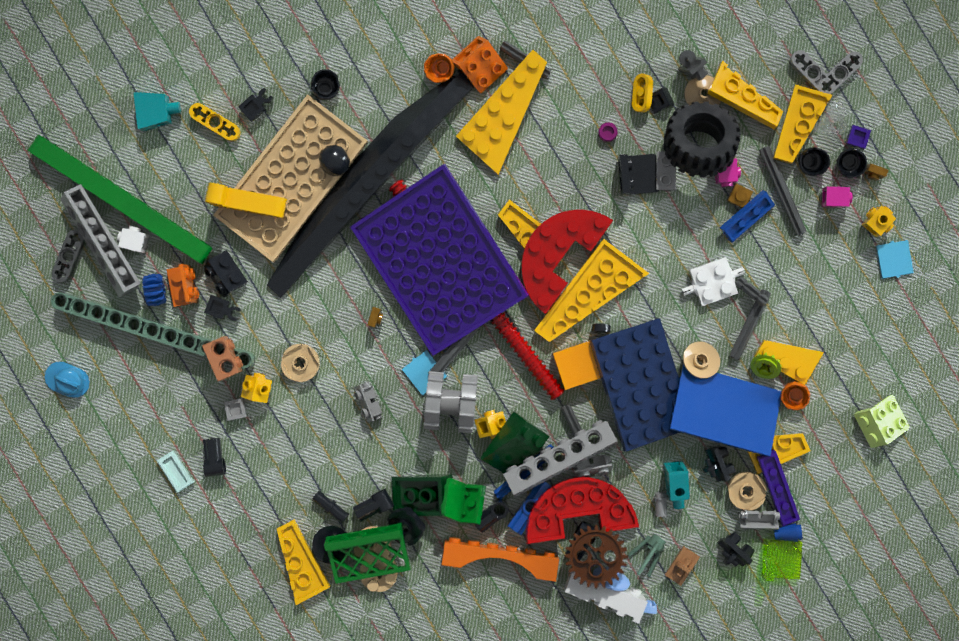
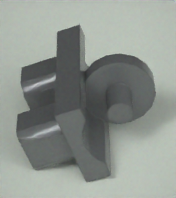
(692, 65)

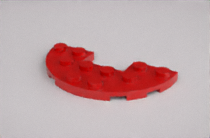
(548, 247)
(574, 499)

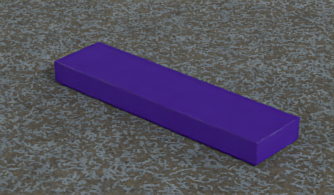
(778, 488)

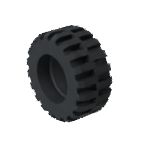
(706, 119)

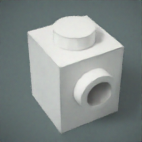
(133, 239)

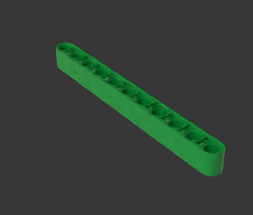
(120, 199)

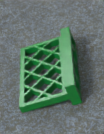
(367, 537)

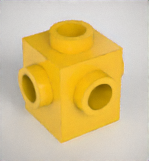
(879, 220)
(256, 388)
(490, 424)

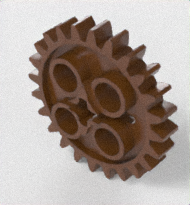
(608, 545)

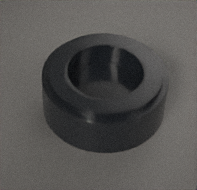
(601, 328)

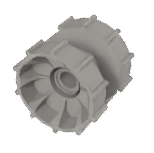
(450, 402)

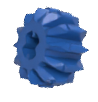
(154, 289)

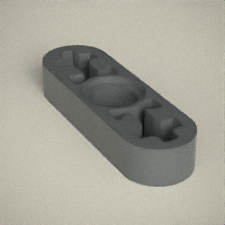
(68, 271)

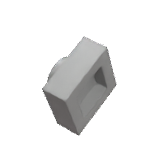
(235, 409)

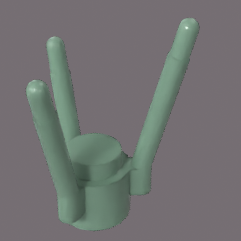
(656, 546)

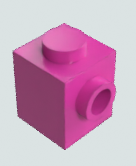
(729, 176)
(836, 197)

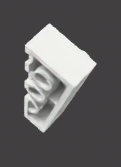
(623, 603)

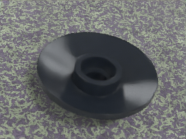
(318, 543)

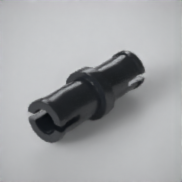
(330, 506)

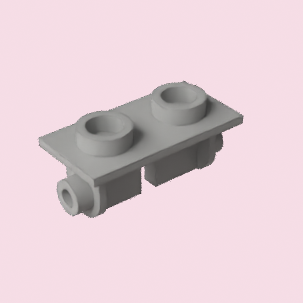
(665, 173)
(368, 409)
(600, 466)
(759, 520)

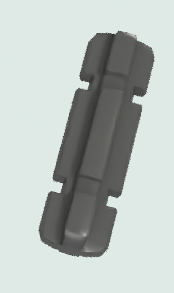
(752, 291)

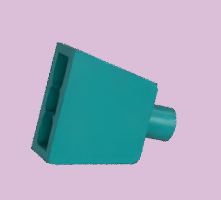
(154, 110)
(677, 483)

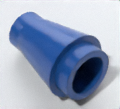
(789, 533)

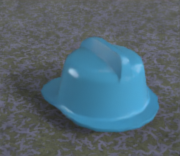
(66, 379)

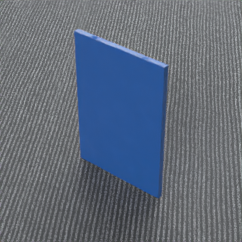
(727, 411)

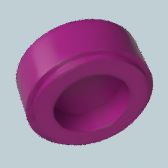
(607, 132)

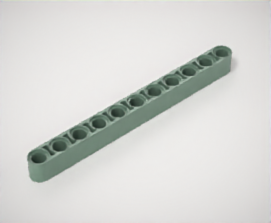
(144, 326)

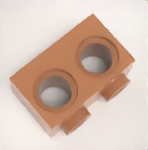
(218, 360)

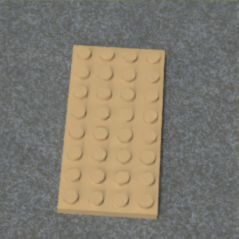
(291, 171)

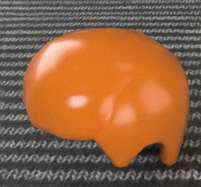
(439, 68)
(795, 396)

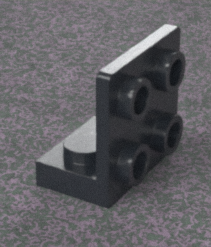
(637, 174)

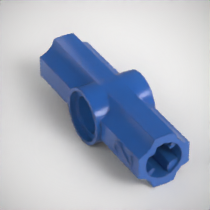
(519, 521)

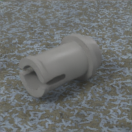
(661, 504)

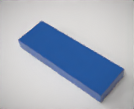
(747, 216)

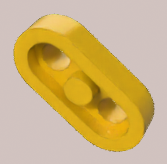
(642, 93)

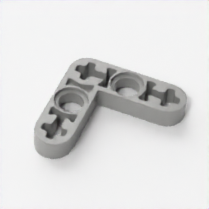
(822, 77)

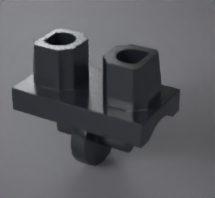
(716, 464)
(733, 553)

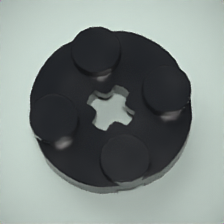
(411, 520)

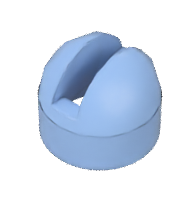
(651, 607)

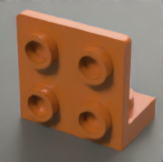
(480, 63)
(182, 285)

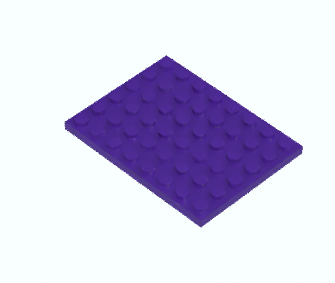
(439, 260)

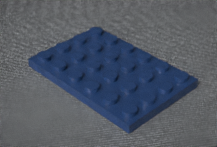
(638, 382)

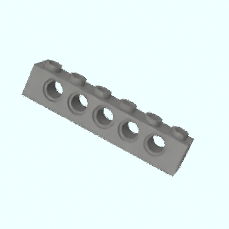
(100, 241)
(589, 450)

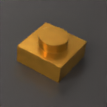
(876, 172)
(739, 196)
(375, 317)

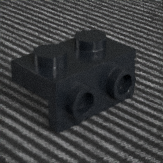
(224, 273)

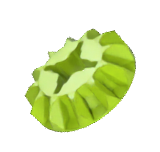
(763, 371)

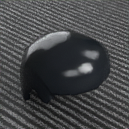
(325, 84)
(334, 160)
(814, 161)
(851, 163)

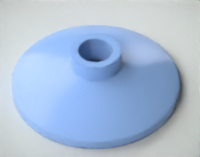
(621, 585)

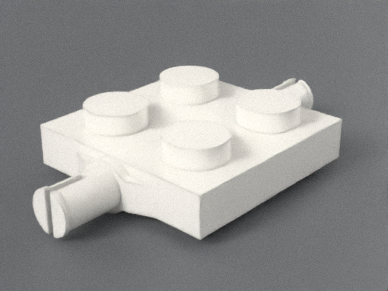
(713, 281)

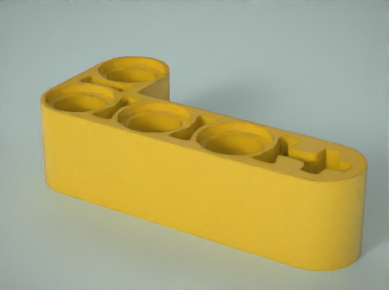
(245, 201)

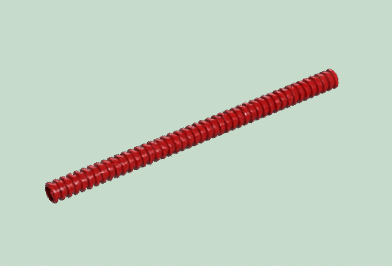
(514, 338)

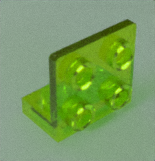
(781, 559)

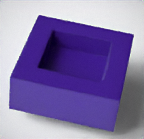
(858, 137)

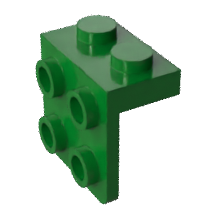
(463, 502)

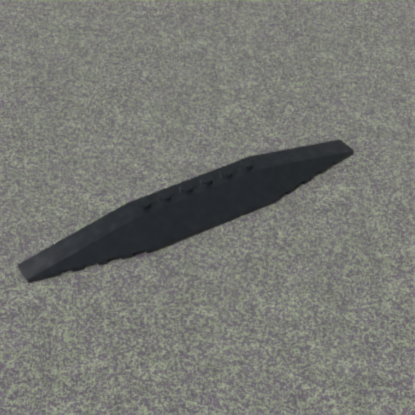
(366, 176)

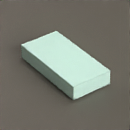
(175, 471)

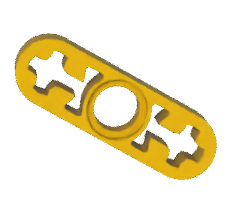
(200, 119)

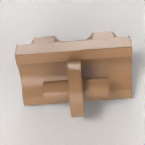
(682, 565)

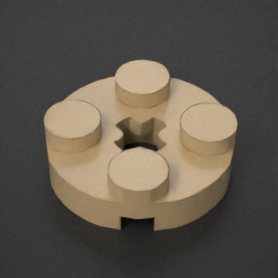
(289, 361)
(757, 492)
(377, 583)

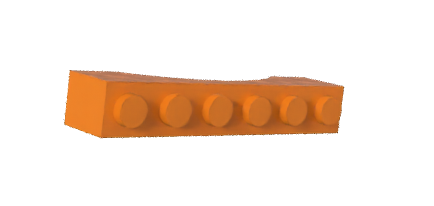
(541, 565)

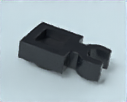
(253, 107)
(219, 308)

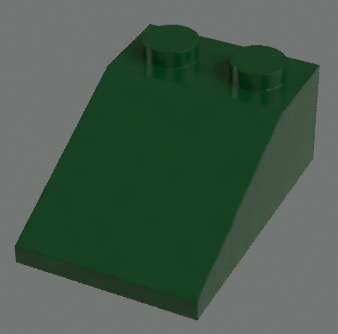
(514, 443)
(420, 493)

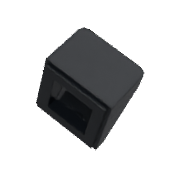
(661, 100)

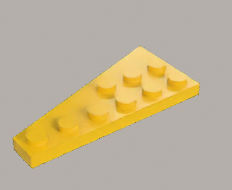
(498, 120)
(595, 284)

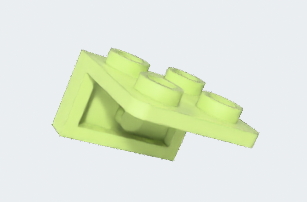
(882, 422)

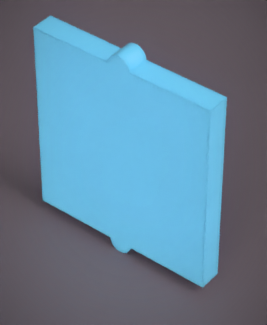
(894, 259)
(418, 371)

